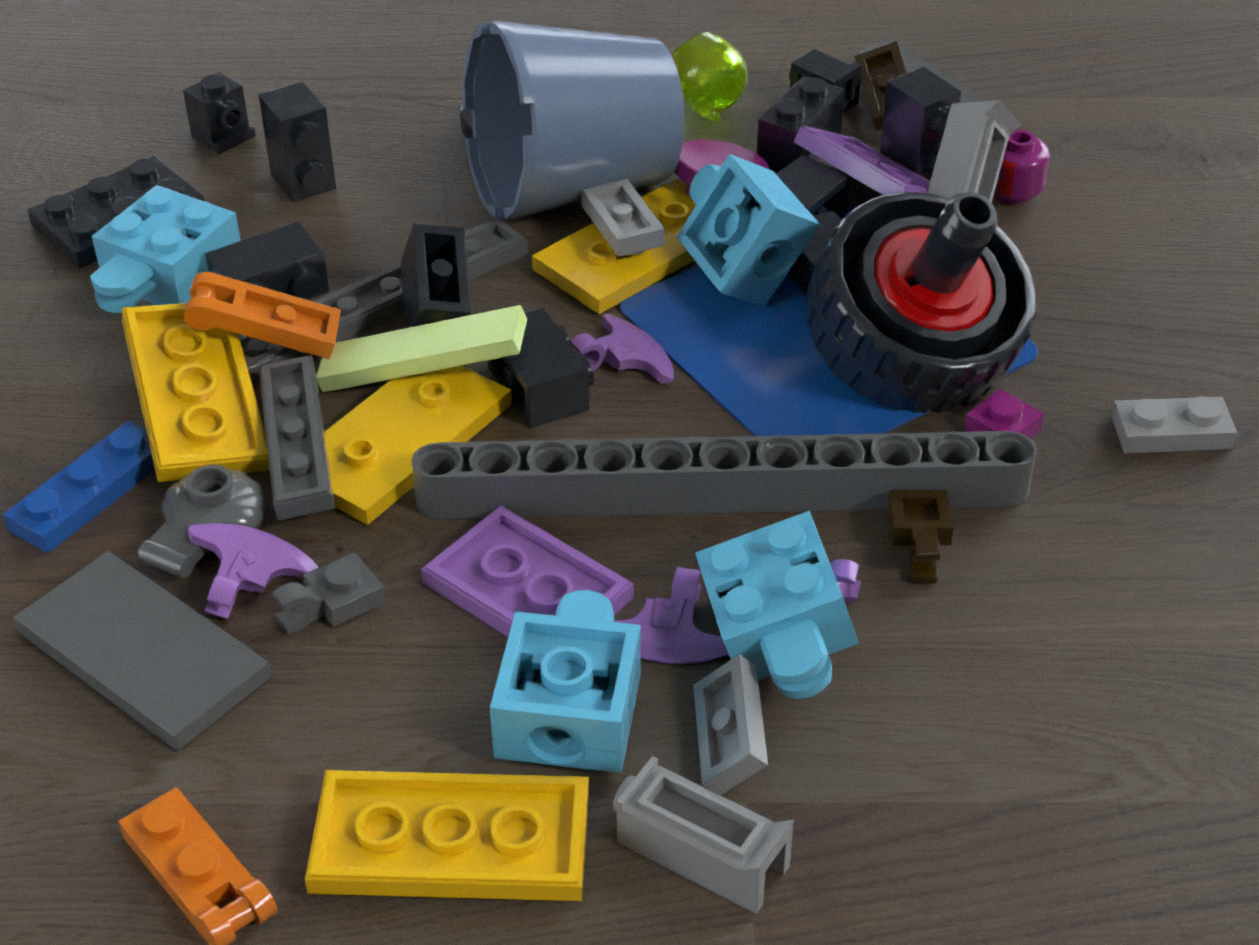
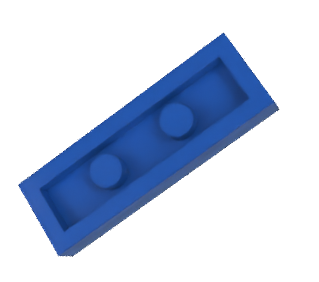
(82, 488)

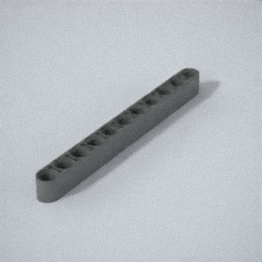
(719, 473)

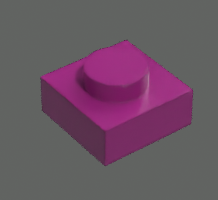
(1005, 413)

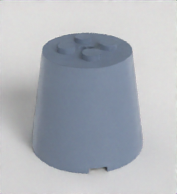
(567, 114)

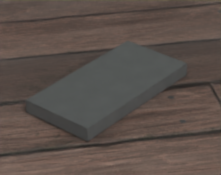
(143, 649)

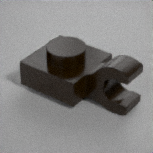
(924, 523)

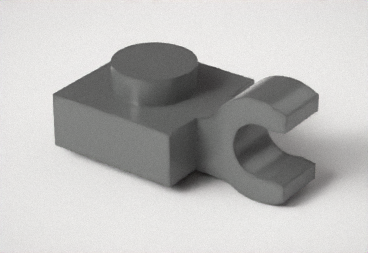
(331, 591)

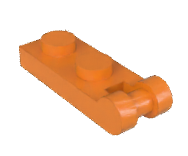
(261, 314)
(196, 868)

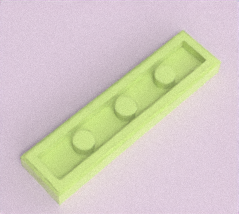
(423, 349)

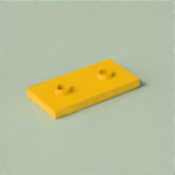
(599, 278)
(193, 394)
(377, 439)
(450, 835)

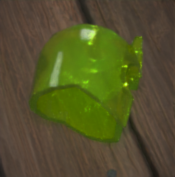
(710, 74)

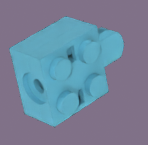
(745, 228)
(158, 249)
(779, 604)
(567, 686)

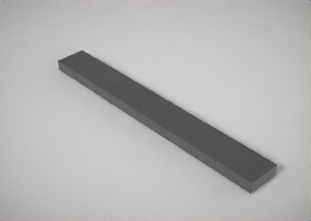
(381, 294)

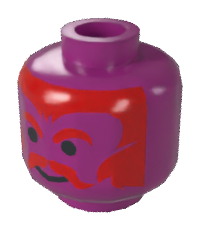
(1022, 168)

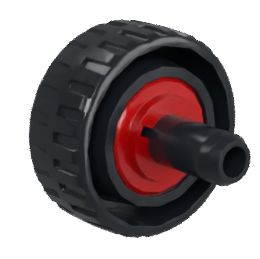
(921, 300)

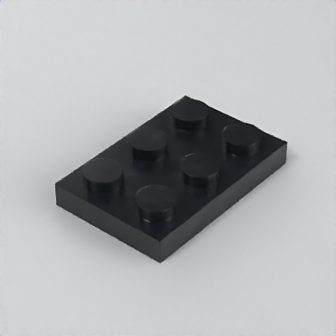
(76, 216)

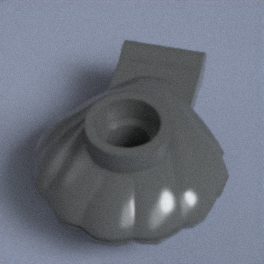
(202, 497)

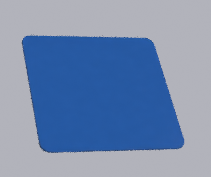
(760, 358)

